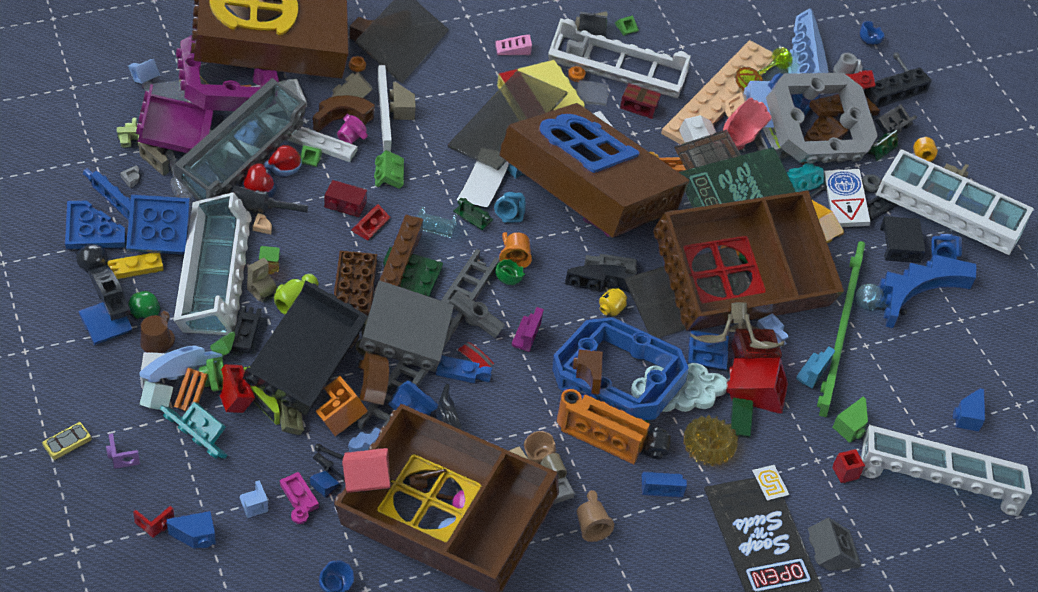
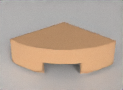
(262, 224)

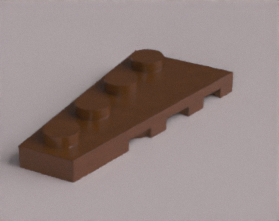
(832, 106)
(824, 129)

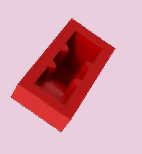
(236, 392)

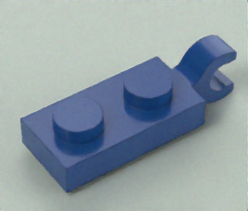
(462, 370)

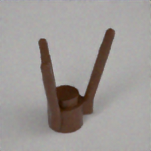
(419, 481)

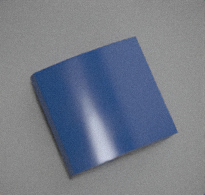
(99, 325)
(708, 354)

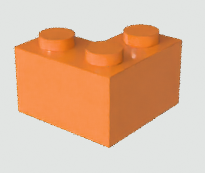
(342, 408)

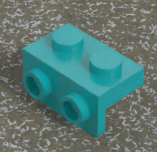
(806, 177)

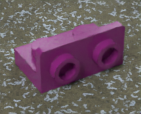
(528, 330)

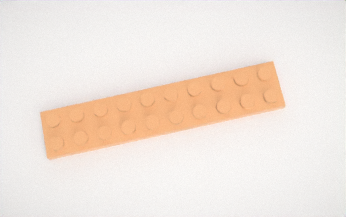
(711, 98)

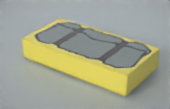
(66, 441)

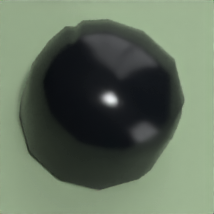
(91, 257)

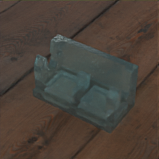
(438, 225)

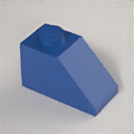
(971, 411)
(193, 529)

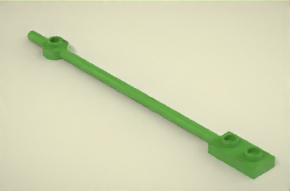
(827, 387)

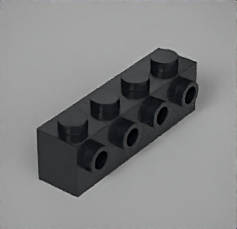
(898, 87)

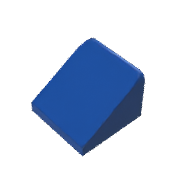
(323, 483)

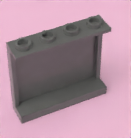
(407, 326)

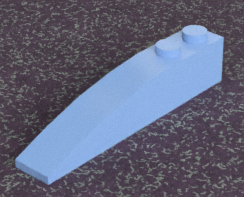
(807, 46)

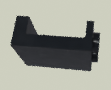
(903, 239)

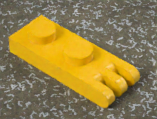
(136, 265)

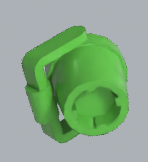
(214, 373)

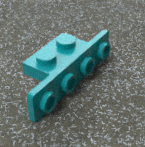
(200, 425)

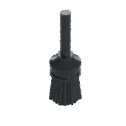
(260, 201)

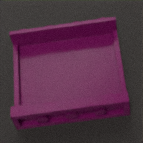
(172, 123)

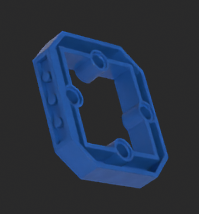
(659, 386)

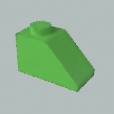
(852, 421)

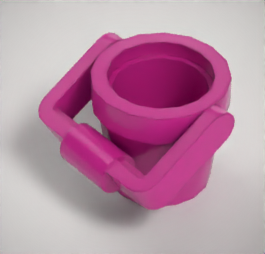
(352, 130)

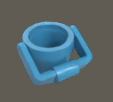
(509, 205)

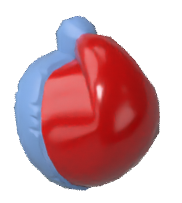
(284, 161)

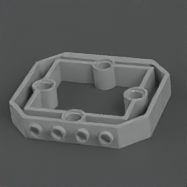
(788, 118)

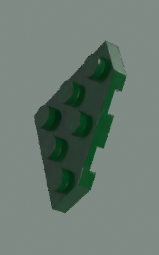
(420, 274)

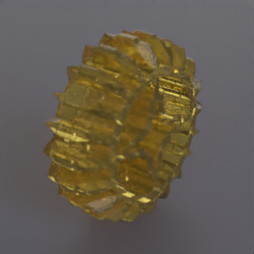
(722, 443)

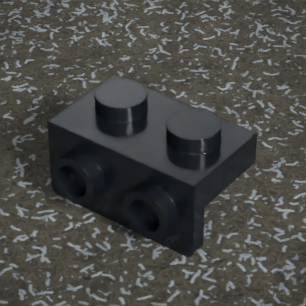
(895, 120)

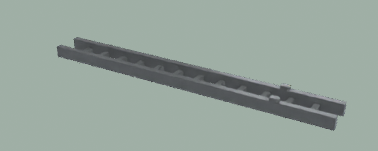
(419, 376)

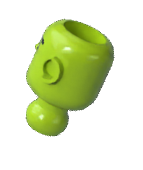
(287, 293)

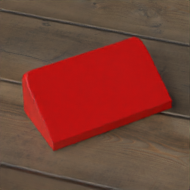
(371, 222)

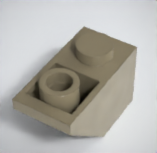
(355, 86)
(403, 103)

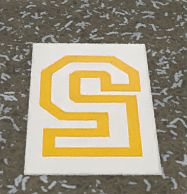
(770, 482)

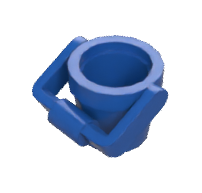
(950, 247)

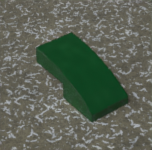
(741, 416)

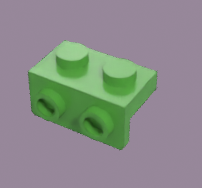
(389, 169)

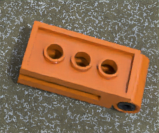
(602, 425)

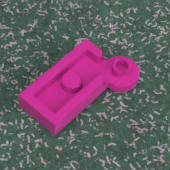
(299, 496)

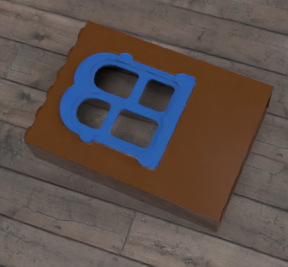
(612, 193)

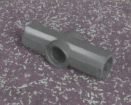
(470, 310)

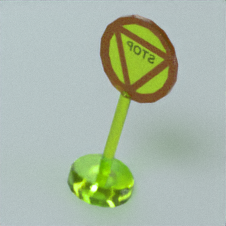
(781, 58)

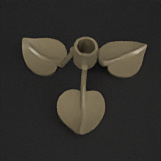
(739, 315)

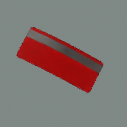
(475, 355)

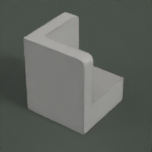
(577, 48)

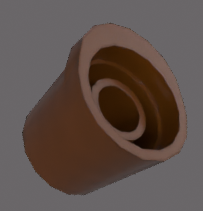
(155, 334)

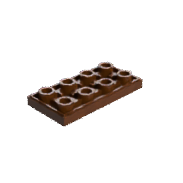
(356, 279)

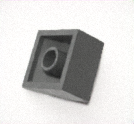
(833, 546)

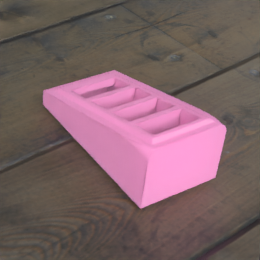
(514, 46)

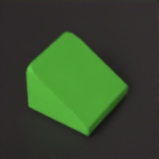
(627, 25)
(311, 155)
(270, 253)
(224, 344)

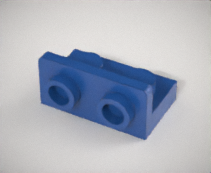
(413, 397)

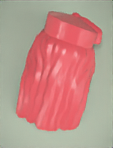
(747, 122)

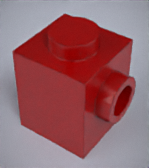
(848, 466)

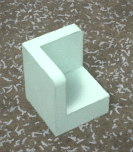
(155, 395)

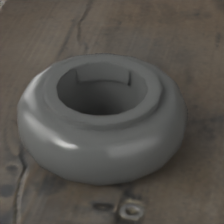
(873, 179)

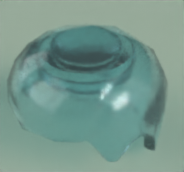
(870, 296)

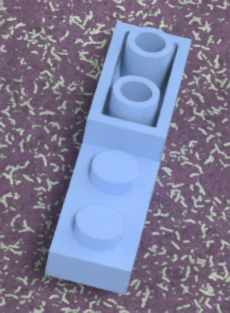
(176, 363)

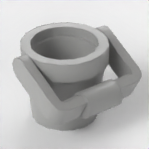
(847, 64)

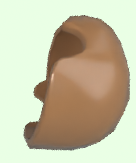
(539, 445)

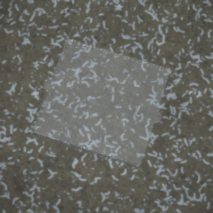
(593, 92)

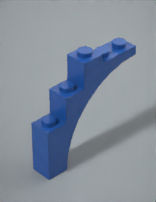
(917, 278)

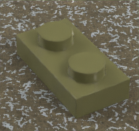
(290, 419)

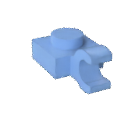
(773, 322)

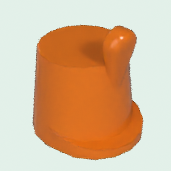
(516, 249)

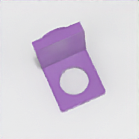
(118, 458)

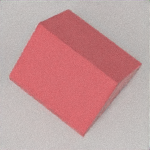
(366, 470)

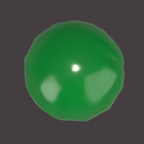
(509, 272)
(144, 304)

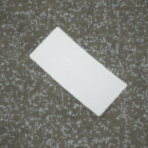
(482, 184)

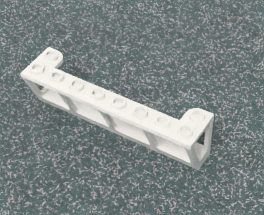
(568, 29)

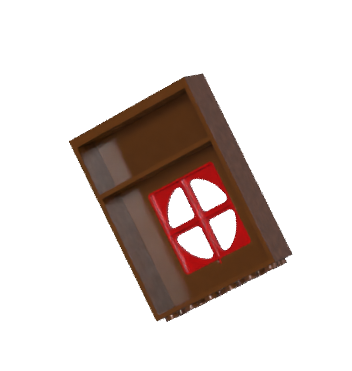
(782, 249)

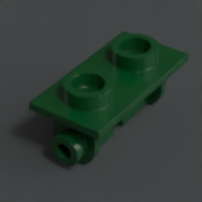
(884, 145)
(473, 215)

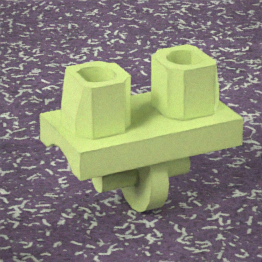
(128, 133)

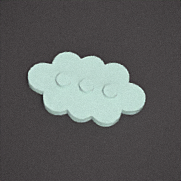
(697, 392)

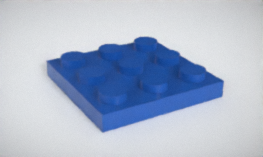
(158, 224)

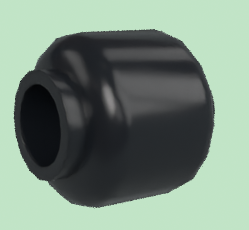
(657, 443)

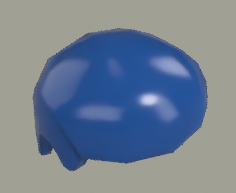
(870, 34)
(336, 577)

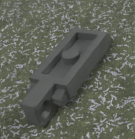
(629, 263)

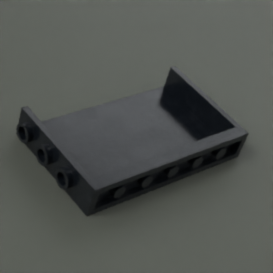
(306, 348)

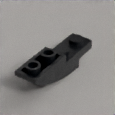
(598, 276)
(109, 291)

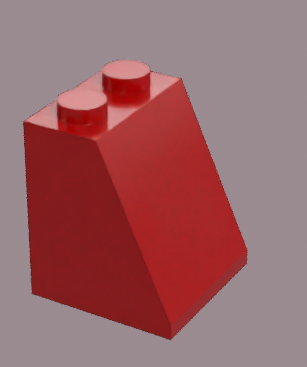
(759, 381)

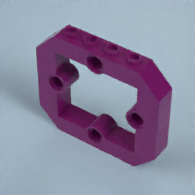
(214, 97)

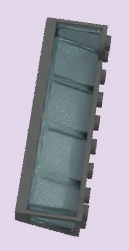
(241, 141)

